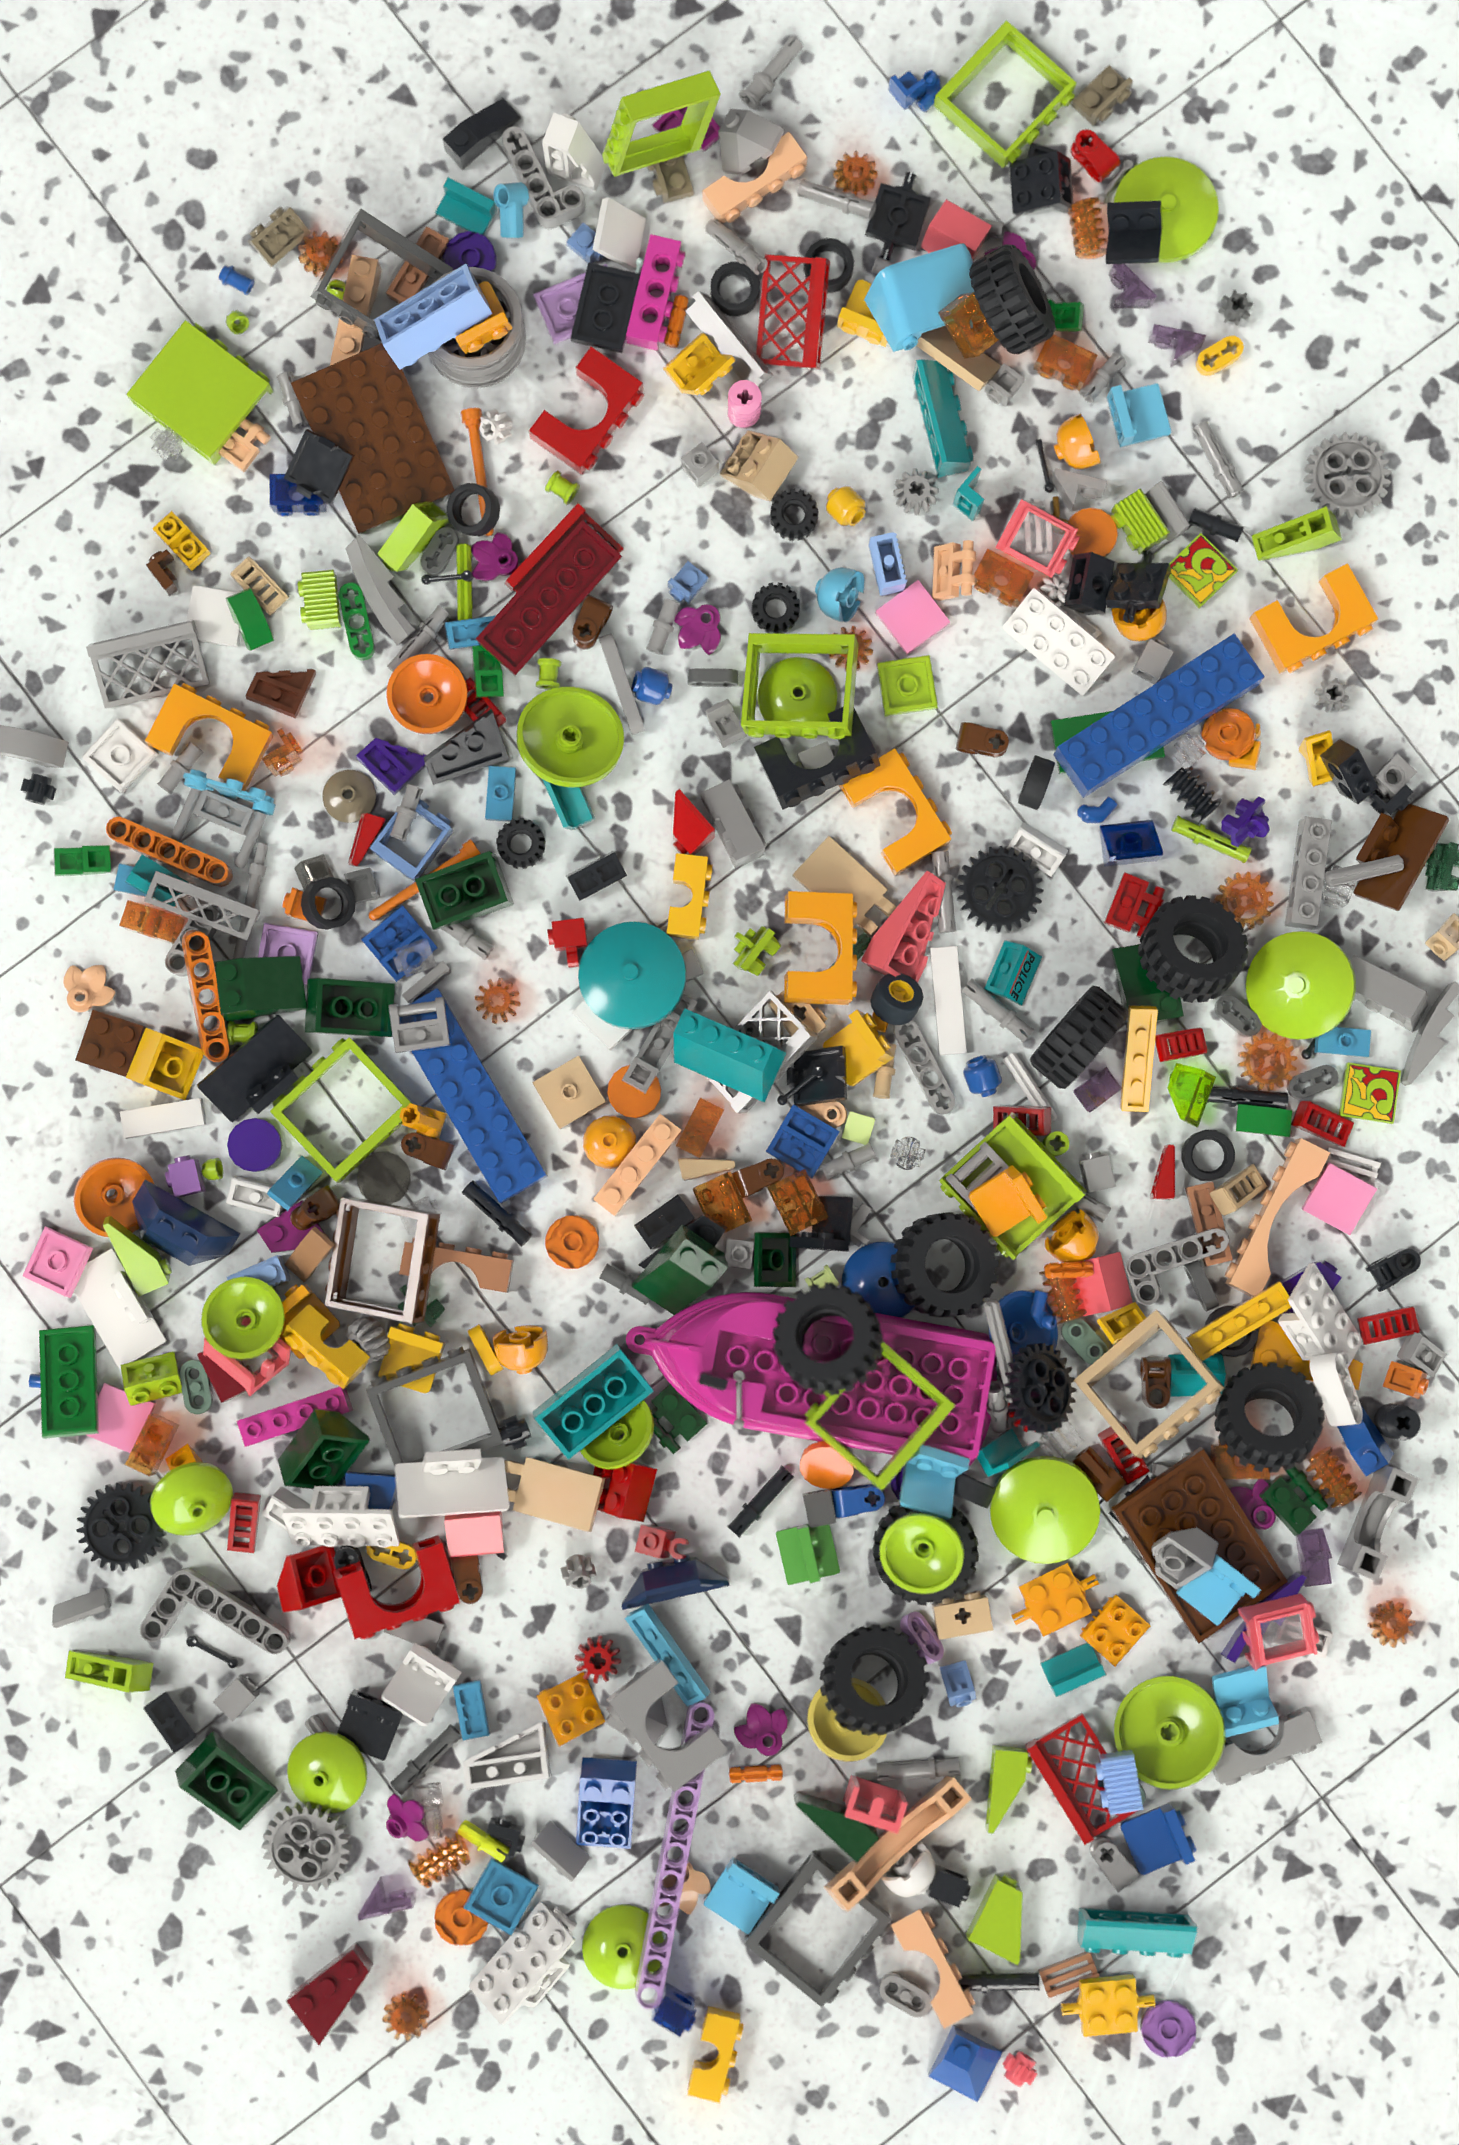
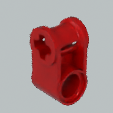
(1095, 156)

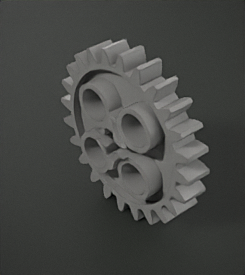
(1344, 452)
(319, 1827)

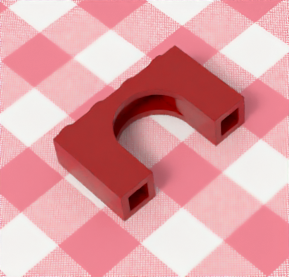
(580, 447)
(434, 1593)

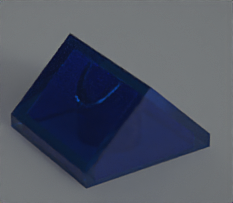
(1130, 843)

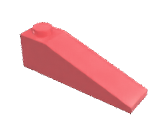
(903, 937)

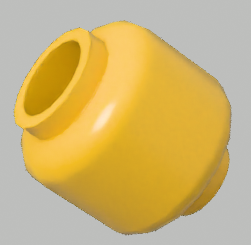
(845, 506)

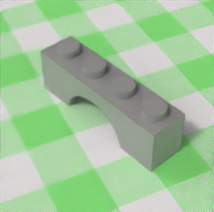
(1295, 1734)

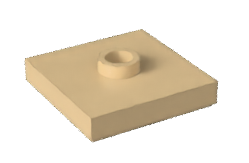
(569, 1092)

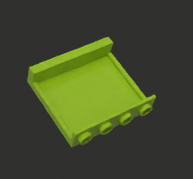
(199, 390)
(1050, 1179)

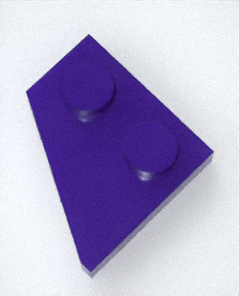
(391, 764)

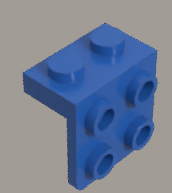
(1158, 1839)

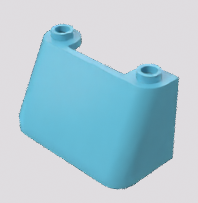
(912, 292)

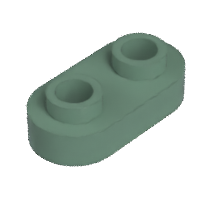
(1084, 1341)
(194, 1387)

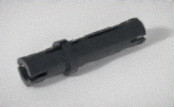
(1235, 1096)
(506, 1221)
(760, 1501)
(1000, 1982)

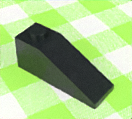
(479, 132)

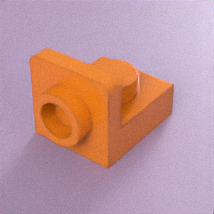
(292, 904)
(1406, 1380)

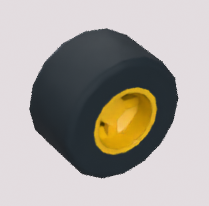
(896, 999)

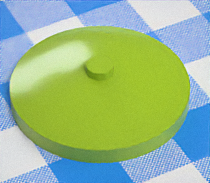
(1186, 200)
(570, 736)
(1300, 985)
(1045, 1509)
(1171, 1731)

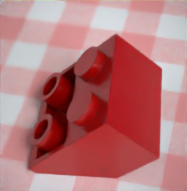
(626, 1490)

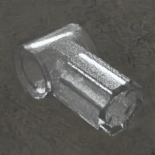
(432, 1800)

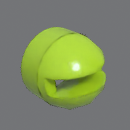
(339, 284)
(242, 326)
(212, 1169)

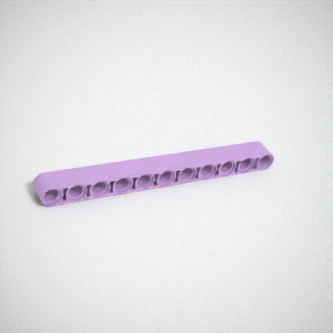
(667, 1866)

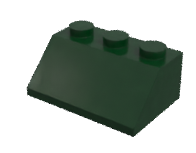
(321, 1450)

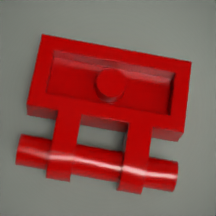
(1127, 902)

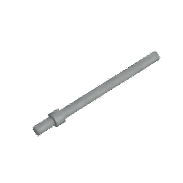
(256, 871)

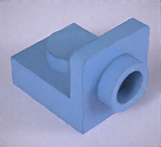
(582, 244)
(687, 583)
(958, 1684)

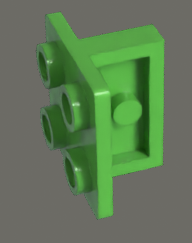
(807, 1553)

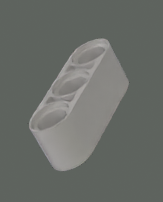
(177, 950)

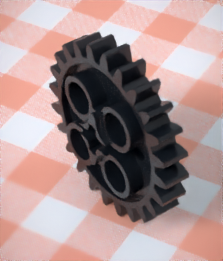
(1019, 902)
(1040, 1387)
(106, 1545)

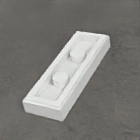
(162, 1118)

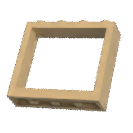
(1122, 1350)

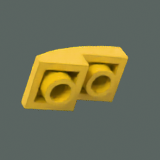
(181, 541)

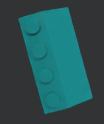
(941, 418)
(726, 1055)
(592, 1401)
(1136, 1931)

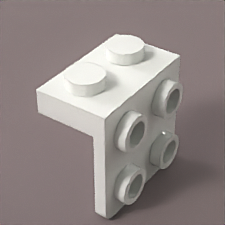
(420, 1684)

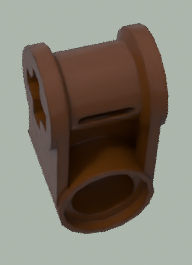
(592, 618)
(976, 739)
(432, 1150)
(753, 1179)
(315, 1209)
(1155, 1380)
(467, 1571)

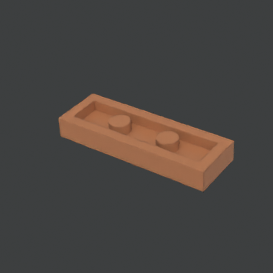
(411, 279)
(1207, 1216)

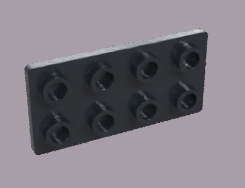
(256, 1070)

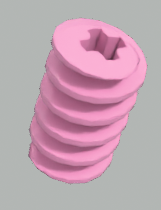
(744, 404)

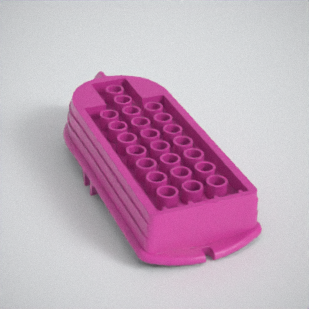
(877, 1416)

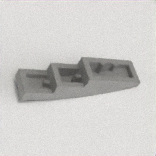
(373, 581)
(1427, 1042)

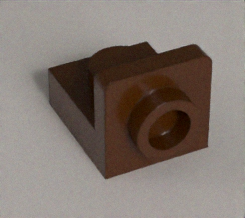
(163, 576)

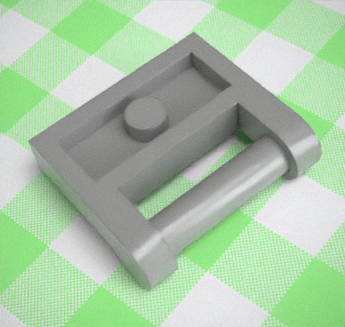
(422, 1033)
(992, 1170)

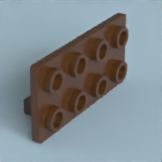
(1413, 838)

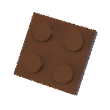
(109, 1043)

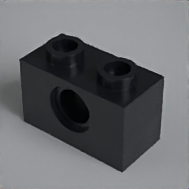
(1089, 583)

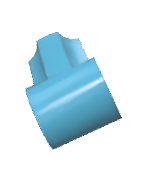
(511, 200)

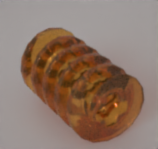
(1086, 229)
(1064, 1298)
(1332, 1477)
(440, 1861)

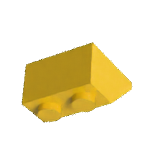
(165, 1064)

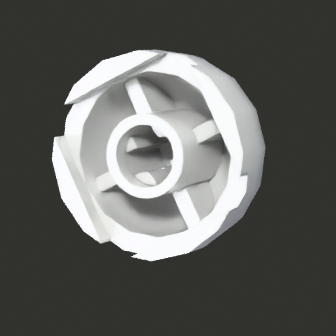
(912, 1872)

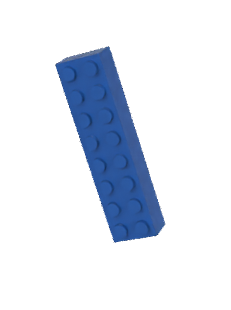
(1158, 715)
(477, 1109)

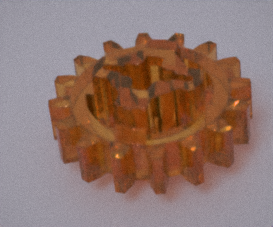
(1253, 906)
(1276, 1069)

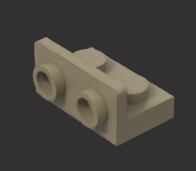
(1102, 95)
(671, 180)
(278, 235)

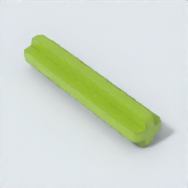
(464, 588)

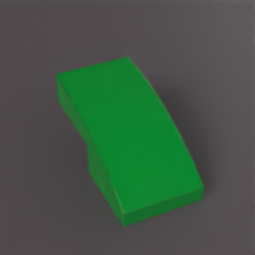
(1067, 315)
(250, 619)
(487, 673)
(82, 861)
(1263, 1120)

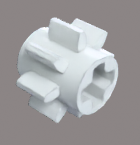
(496, 426)

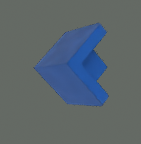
(907, 89)

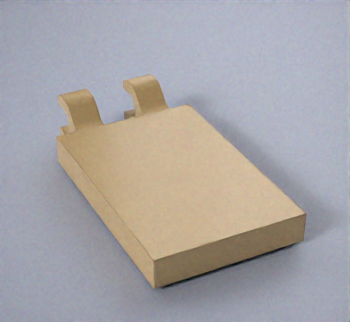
(942, 347)
(836, 871)
(555, 1493)

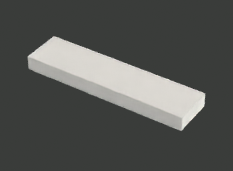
(948, 1000)

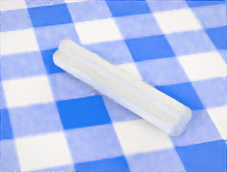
(1027, 1083)

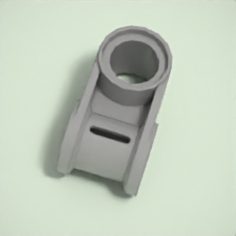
(1114, 1865)

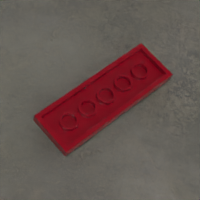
(548, 598)

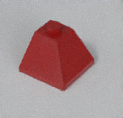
(690, 827)
(308, 1579)

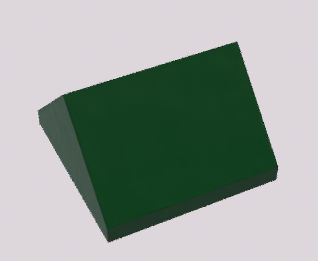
(774, 1260)

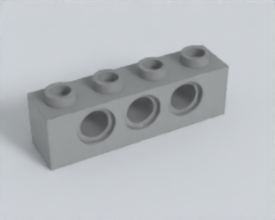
(1308, 873)

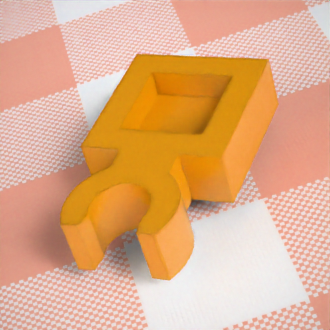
(1249, 760)

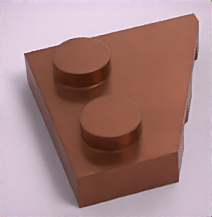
(281, 690)

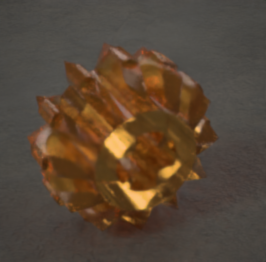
(865, 171)
(309, 252)
(863, 649)
(498, 1010)
(1402, 1623)
(406, 2027)

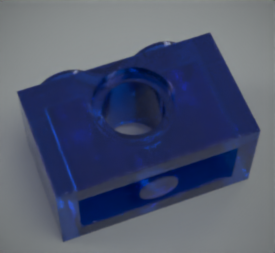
(282, 503)
(675, 2011)

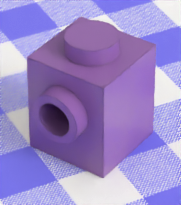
(185, 1176)

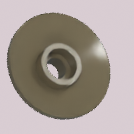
(349, 809)

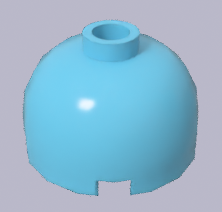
(839, 592)

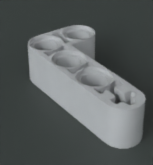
(536, 177)
(1178, 1259)

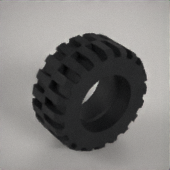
(1012, 299)
(1206, 923)
(1079, 1037)
(978, 1260)
(808, 1309)
(1284, 1388)
(971, 1555)
(906, 1665)

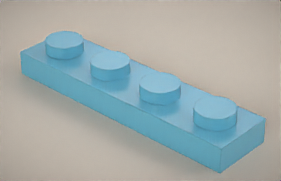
(663, 1647)

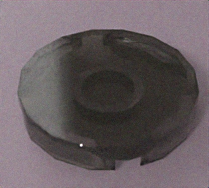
(384, 1178)

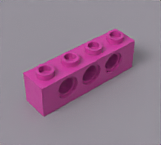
(658, 252)
(291, 1415)

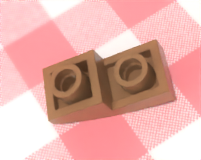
(309, 1254)

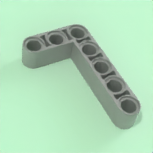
(215, 1609)

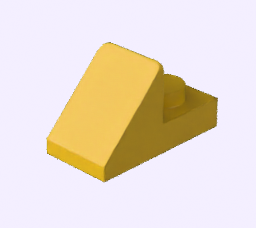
(1311, 749)
(1121, 1322)

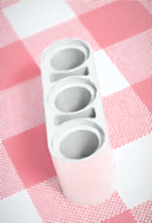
(1336, 1389)

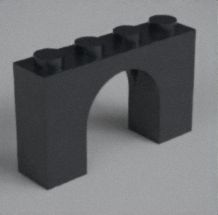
(797, 784)

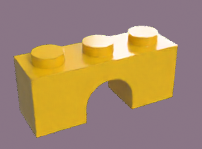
(693, 873)
(338, 1364)
(709, 2078)

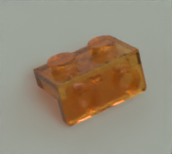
(285, 757)
(723, 1201)

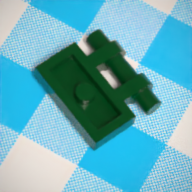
(680, 1414)
(1288, 1505)

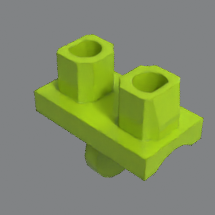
(750, 947)

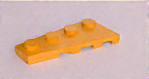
(1276, 1347)

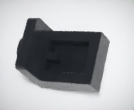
(1399, 800)
(503, 1828)

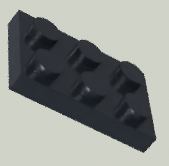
(605, 307)

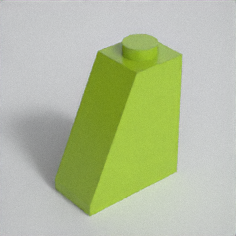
(412, 535)
(999, 1919)

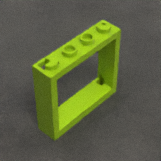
(1035, 58)
(695, 92)
(801, 644)
(320, 1067)
(909, 1447)

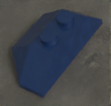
(179, 1227)
(672, 1581)

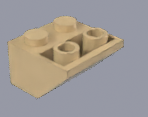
(759, 465)

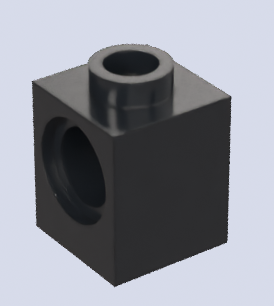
(949, 1886)

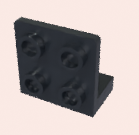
(1041, 183)
(1134, 232)
(831, 1233)
(370, 1724)

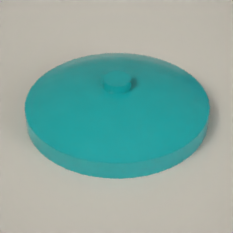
(632, 975)

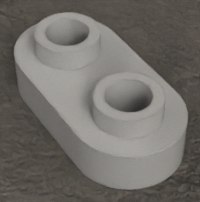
(903, 1995)

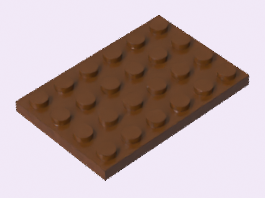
(374, 415)
(1197, 1497)

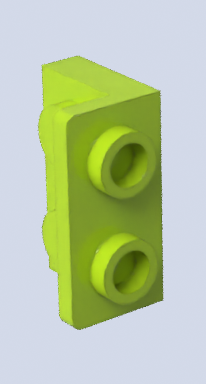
(151, 1378)

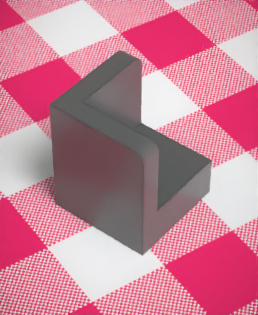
(363, 885)
(819, 1508)

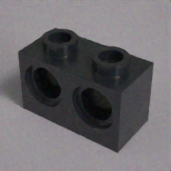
(1349, 771)

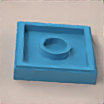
(501, 1896)

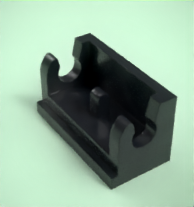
(596, 875)
(664, 1221)
(169, 1722)

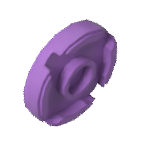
(1168, 2029)

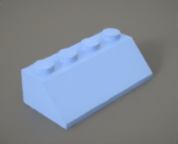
(432, 317)

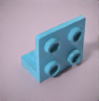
(1138, 414)
(930, 1481)
(1217, 1590)
(1244, 1700)
(741, 1895)

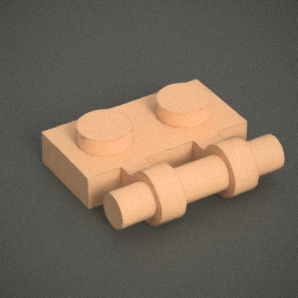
(241, 450)
(947, 570)

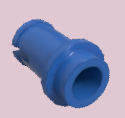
(236, 280)

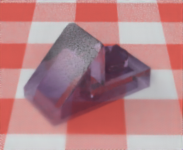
(1135, 293)
(1182, 341)
(1097, 1090)
(1313, 1557)
(379, 1905)

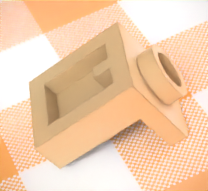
(1446, 939)

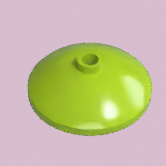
(777, 687)
(228, 1307)
(610, 1452)
(188, 1488)
(918, 1568)
(336, 1762)
(607, 1932)

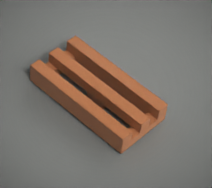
(1051, 1992)

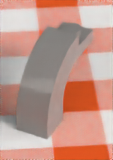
(32, 747)

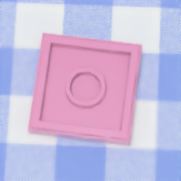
(912, 617)
(1339, 1198)
(57, 1262)
(118, 1420)

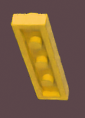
(1138, 1058)
(1239, 1321)

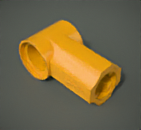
(423, 1119)

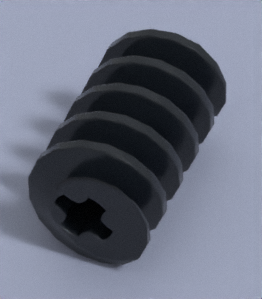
(1193, 793)
(1397, 1421)

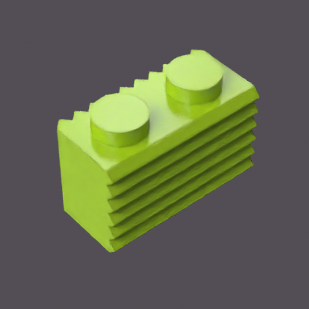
(1139, 522)
(320, 600)

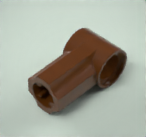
(1105, 1478)

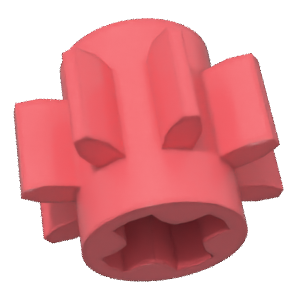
(1019, 2069)

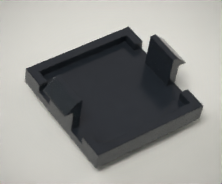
(318, 467)
(823, 1089)

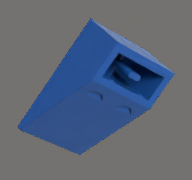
(606, 1802)

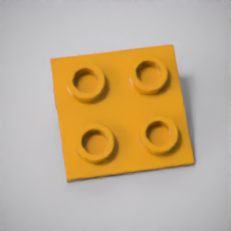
(1114, 1630)
(570, 1709)

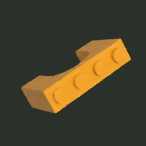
(1291, 648)
(185, 707)
(928, 833)
(836, 915)

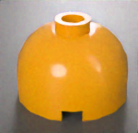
(1076, 444)
(1146, 623)
(608, 1141)
(1074, 1238)
(521, 1349)

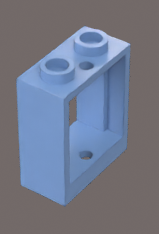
(380, 849)

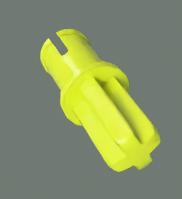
(482, 1840)

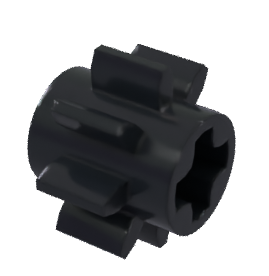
(38, 789)
(515, 1432)

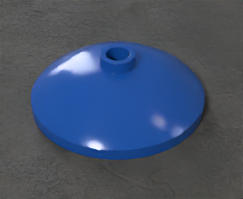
(862, 1275)
(1017, 1317)

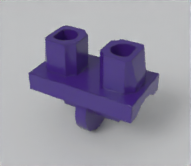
(1250, 823)

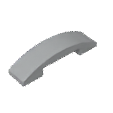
(656, 1048)

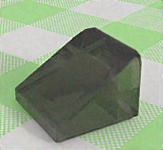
(313, 870)

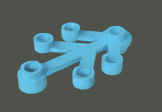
(231, 789)

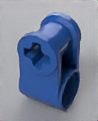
(851, 1500)

